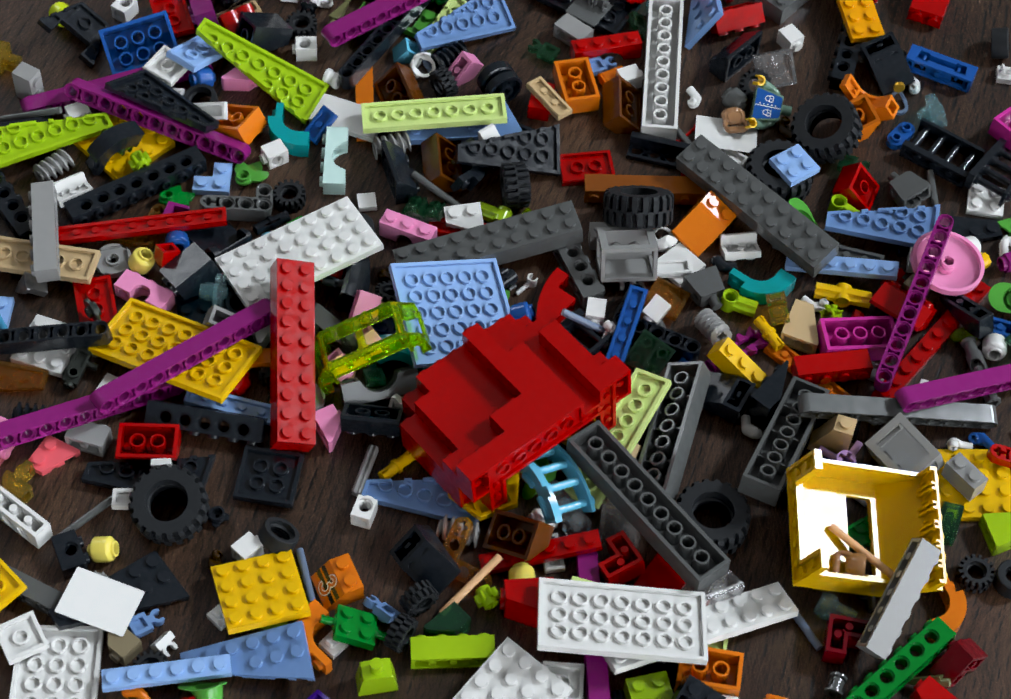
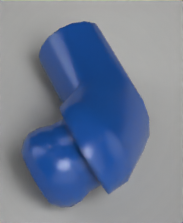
(981, 439)

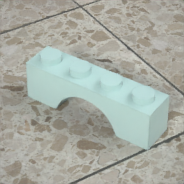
(333, 176)

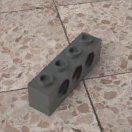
(582, 277)

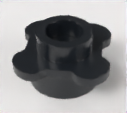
(308, 5)
(217, 511)

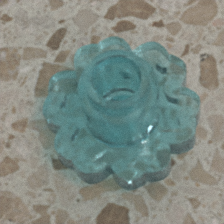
(933, 111)
(215, 291)

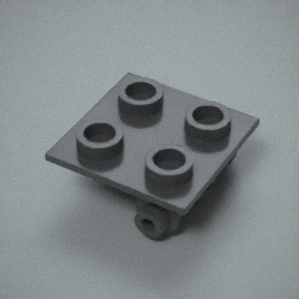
(589, 10)

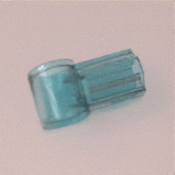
(829, 604)

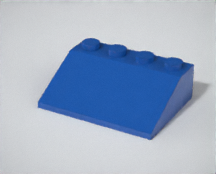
(136, 41)

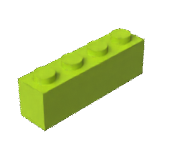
(451, 651)

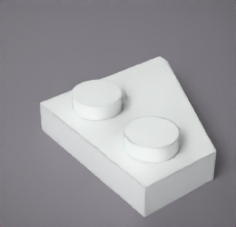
(463, 216)

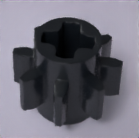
(509, 278)

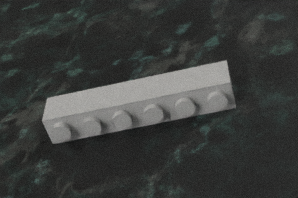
(44, 232)
(899, 598)

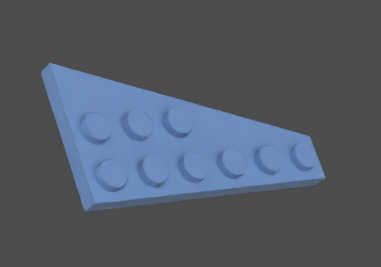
(702, 17)
(467, 23)
(465, 132)
(888, 225)
(415, 496)
(265, 654)

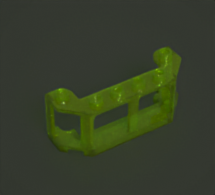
(366, 353)

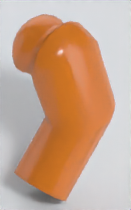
(139, 693)

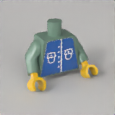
(766, 105)

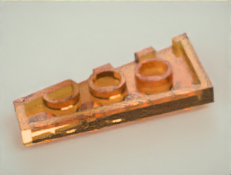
(22, 377)

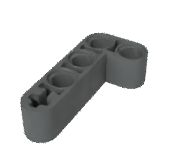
(241, 207)
(325, 319)

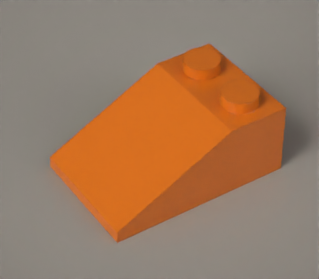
(243, 122)
(703, 223)

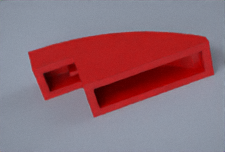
(554, 298)

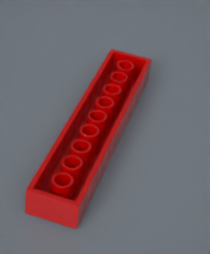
(292, 355)

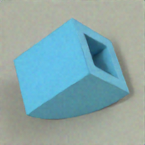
(404, 51)

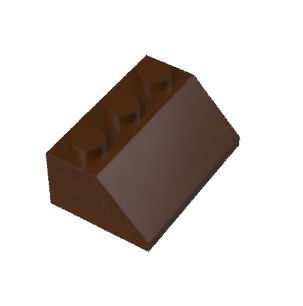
(398, 84)
(621, 106)
(439, 162)
(517, 535)

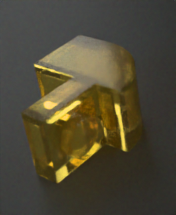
(7, 59)
(778, 308)
(17, 483)

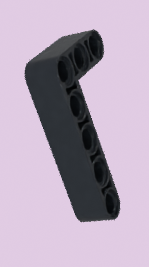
(683, 344)

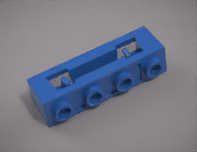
(941, 68)

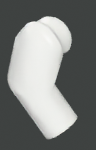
(818, 306)

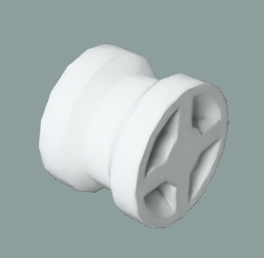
(331, 78)

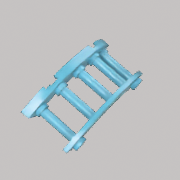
(535, 479)

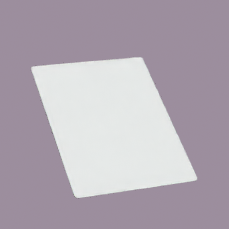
(713, 130)
(99, 601)

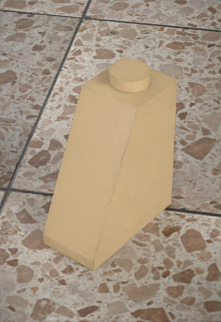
(802, 328)
(833, 434)

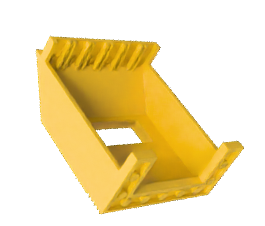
(898, 509)

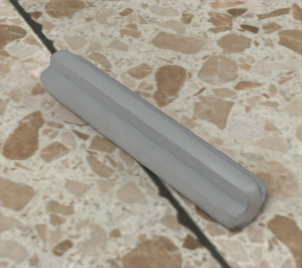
(365, 470)

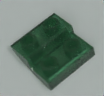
(420, 209)
(649, 353)

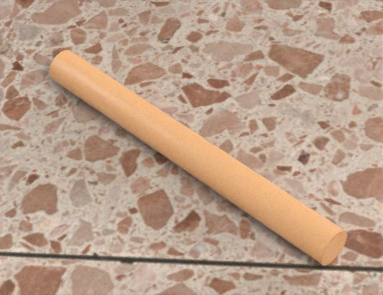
(860, 549)
(474, 581)

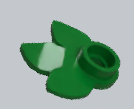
(176, 195)

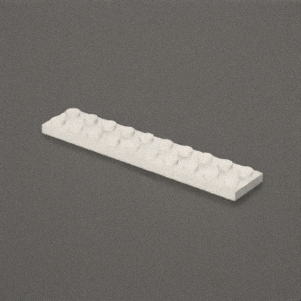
(733, 617)

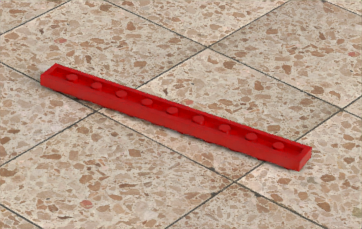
(142, 226)
(929, 345)

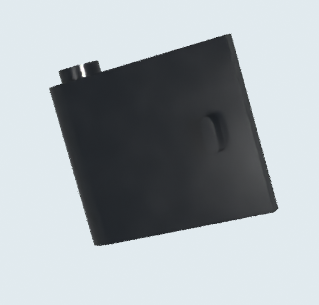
(219, 240)

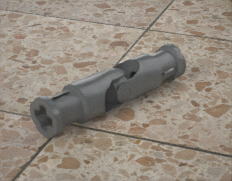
(974, 358)

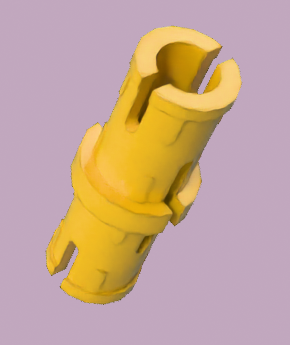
(769, 333)
(396, 466)

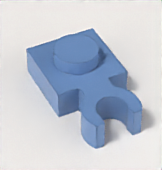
(599, 65)
(383, 611)
(142, 625)

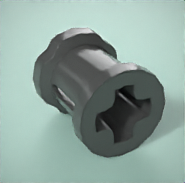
(835, 685)

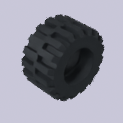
(515, 185)

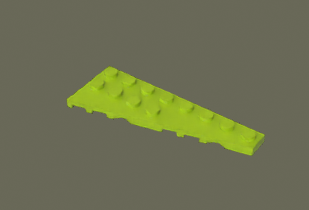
(272, 74)
(33, 138)

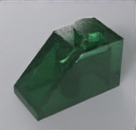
(951, 520)
(449, 622)

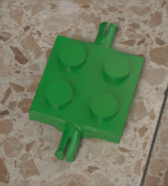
(354, 627)

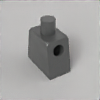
(908, 189)
(705, 287)

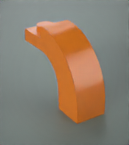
(884, 105)
(955, 607)
(312, 625)

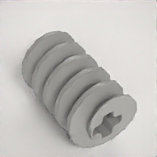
(400, 140)
(53, 164)
(712, 326)
(444, 527)

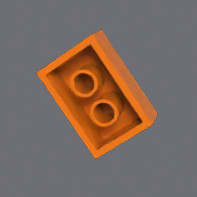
(576, 84)
(721, 673)

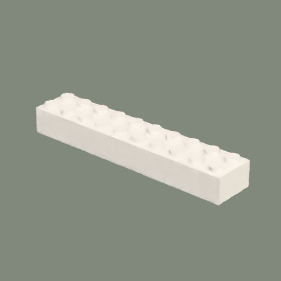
(662, 68)

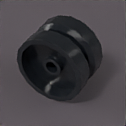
(499, 78)

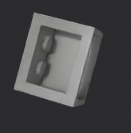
(626, 255)
(903, 447)

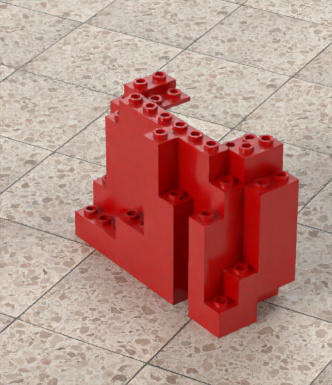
(506, 404)

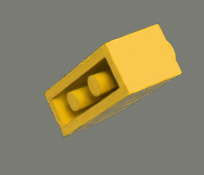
(734, 361)

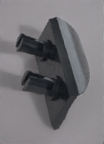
(354, 278)

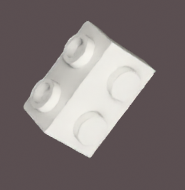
(71, 187)
(739, 246)

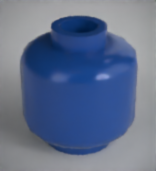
(202, 76)
(179, 238)
(521, 309)

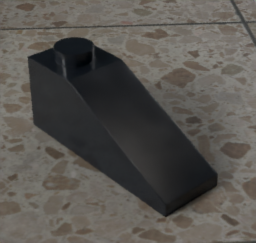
(969, 314)

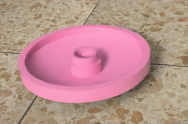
(959, 267)

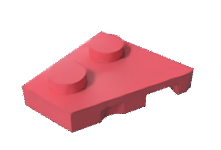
(52, 454)

